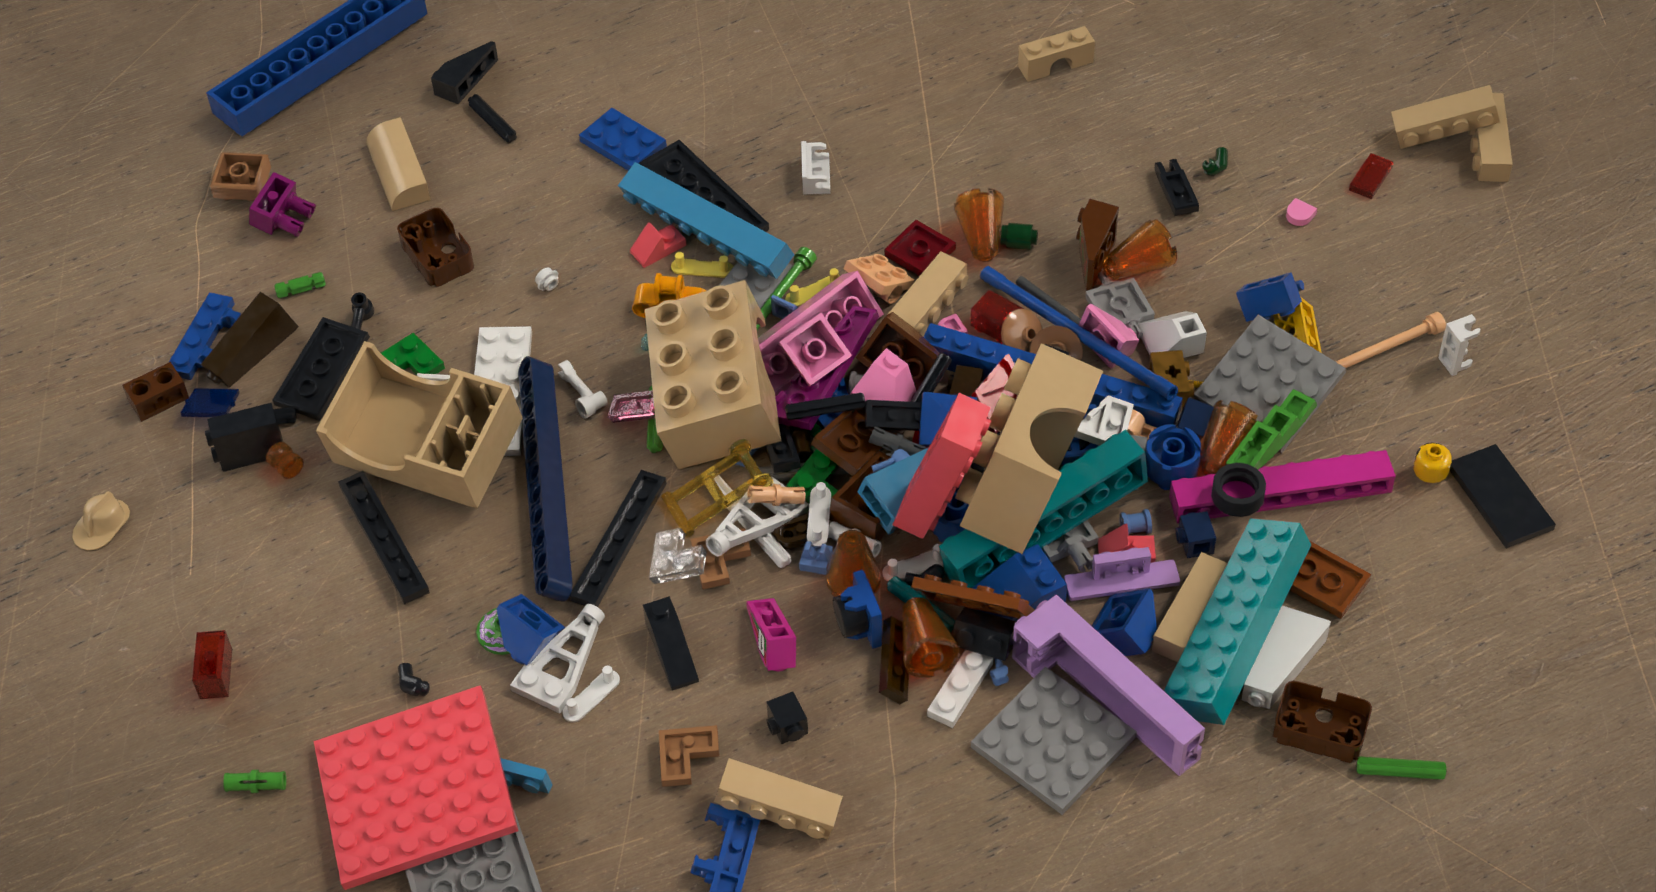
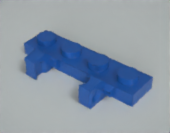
(195, 345)
(728, 869)

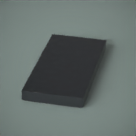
(320, 368)
(1501, 496)

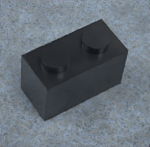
(984, 633)

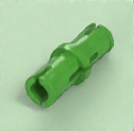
(235, 782)

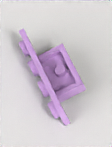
(1121, 573)

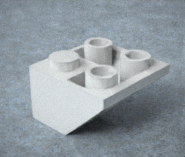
(1173, 333)

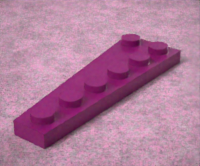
(853, 332)

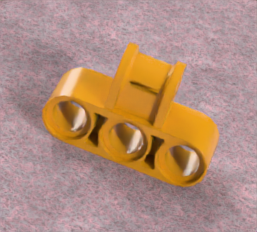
(663, 289)

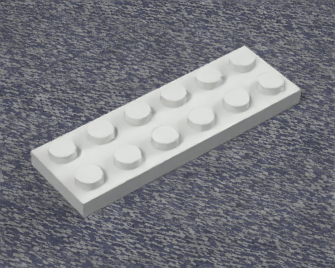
(499, 358)

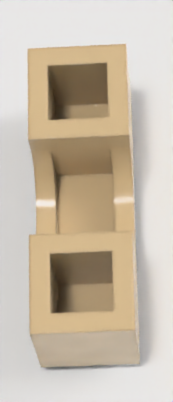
(1038, 56)

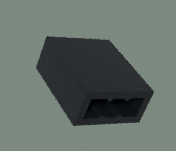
(243, 436)

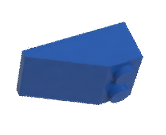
(1028, 575)

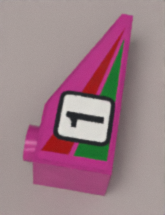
(772, 634)

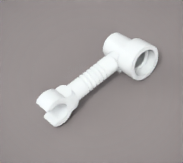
(588, 402)

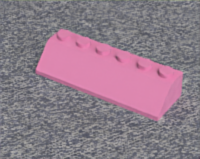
(833, 302)

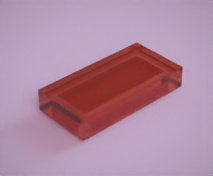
(1371, 176)

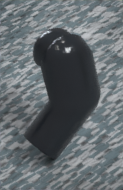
(935, 570)
(411, 684)

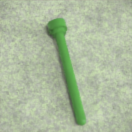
(803, 260)

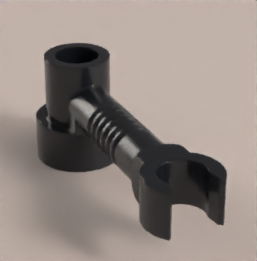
(362, 309)

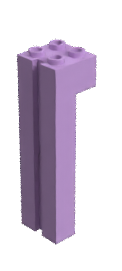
(1062, 637)

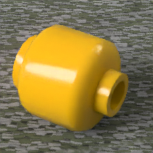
(1432, 462)

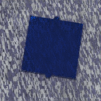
(209, 402)

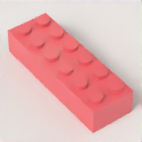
(943, 466)

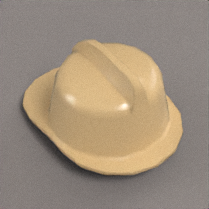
(100, 521)

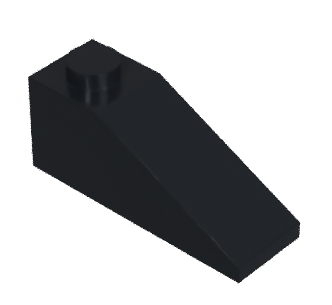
(462, 73)
(670, 643)

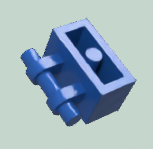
(1270, 297)

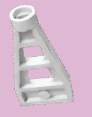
(728, 535)
(547, 689)

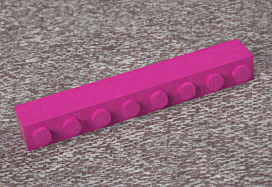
(1293, 484)

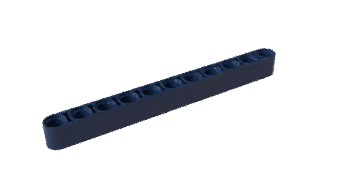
(545, 480)

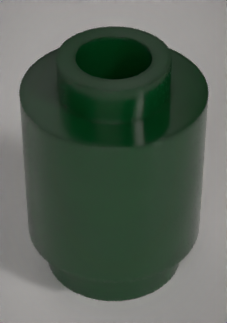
(1018, 236)

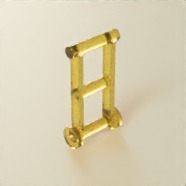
(738, 451)

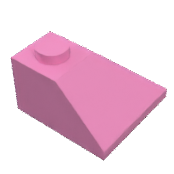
(1109, 330)
(815, 349)
(887, 380)

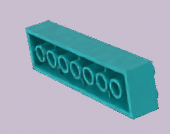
(1082, 491)
(1238, 619)

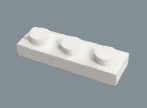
(959, 688)

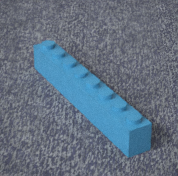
(706, 220)

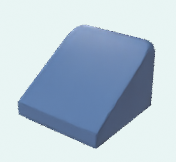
(781, 307)

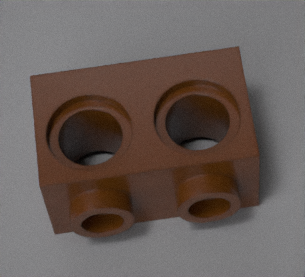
(155, 391)

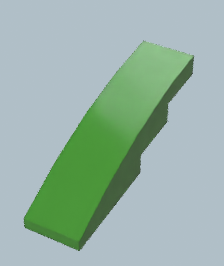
(1275, 431)

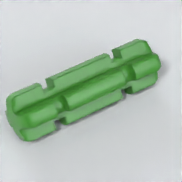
(299, 285)

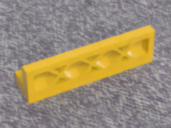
(1304, 324)

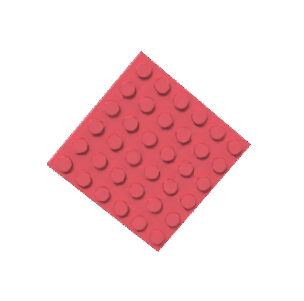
(414, 787)

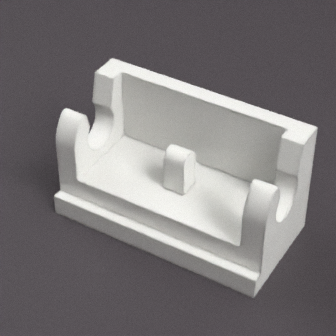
(815, 169)
(1456, 342)

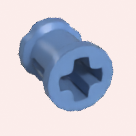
(1137, 522)

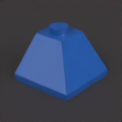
(933, 412)
(1128, 621)
(525, 628)

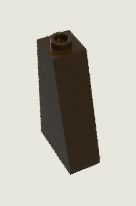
(249, 340)

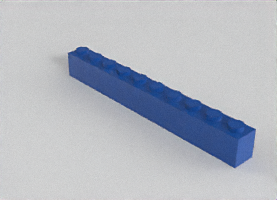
(986, 354)

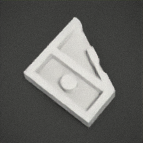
(1107, 419)

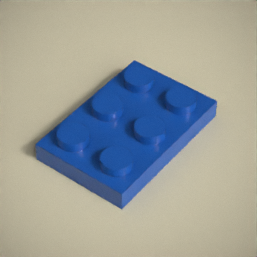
(621, 139)

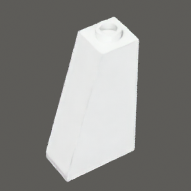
(1286, 651)

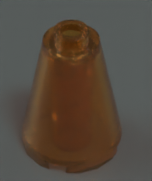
(981, 221)
(1141, 252)
(1224, 434)
(851, 555)
(926, 640)

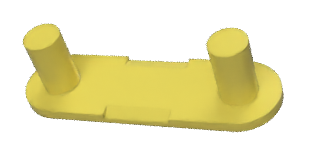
(701, 268)
(800, 295)

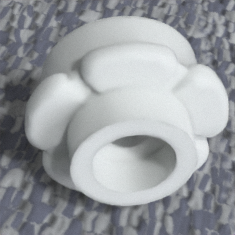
(547, 279)

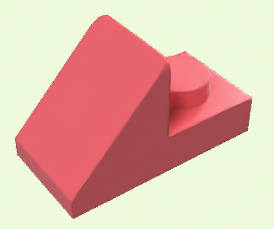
(656, 244)
(1119, 541)

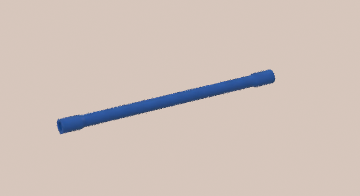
(1155, 382)

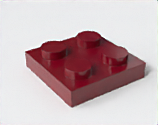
(918, 247)

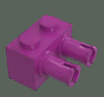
(273, 203)

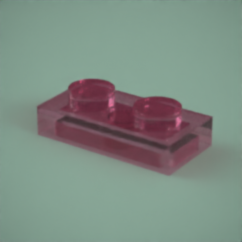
(632, 407)

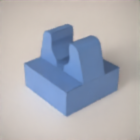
(815, 558)

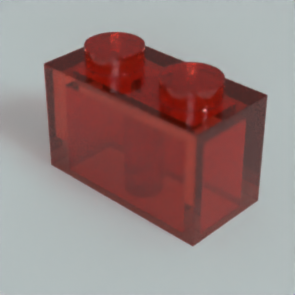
(990, 313)
(212, 664)

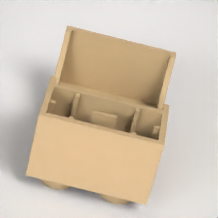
(710, 374)
(420, 430)
(1032, 443)

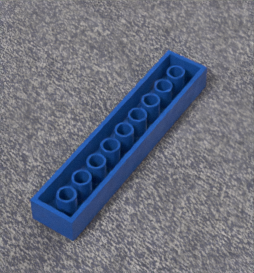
(309, 60)

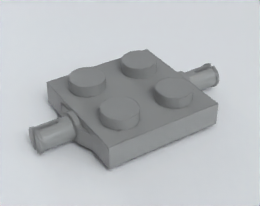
(1121, 300)

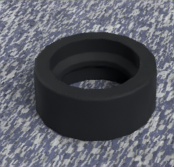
(1236, 506)

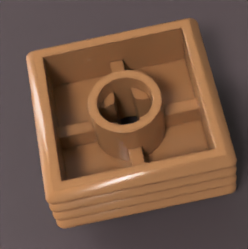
(240, 176)

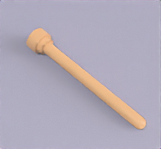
(1432, 324)

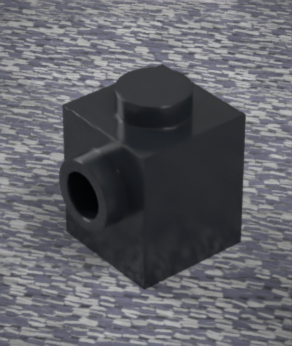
(786, 718)

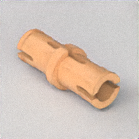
(776, 494)

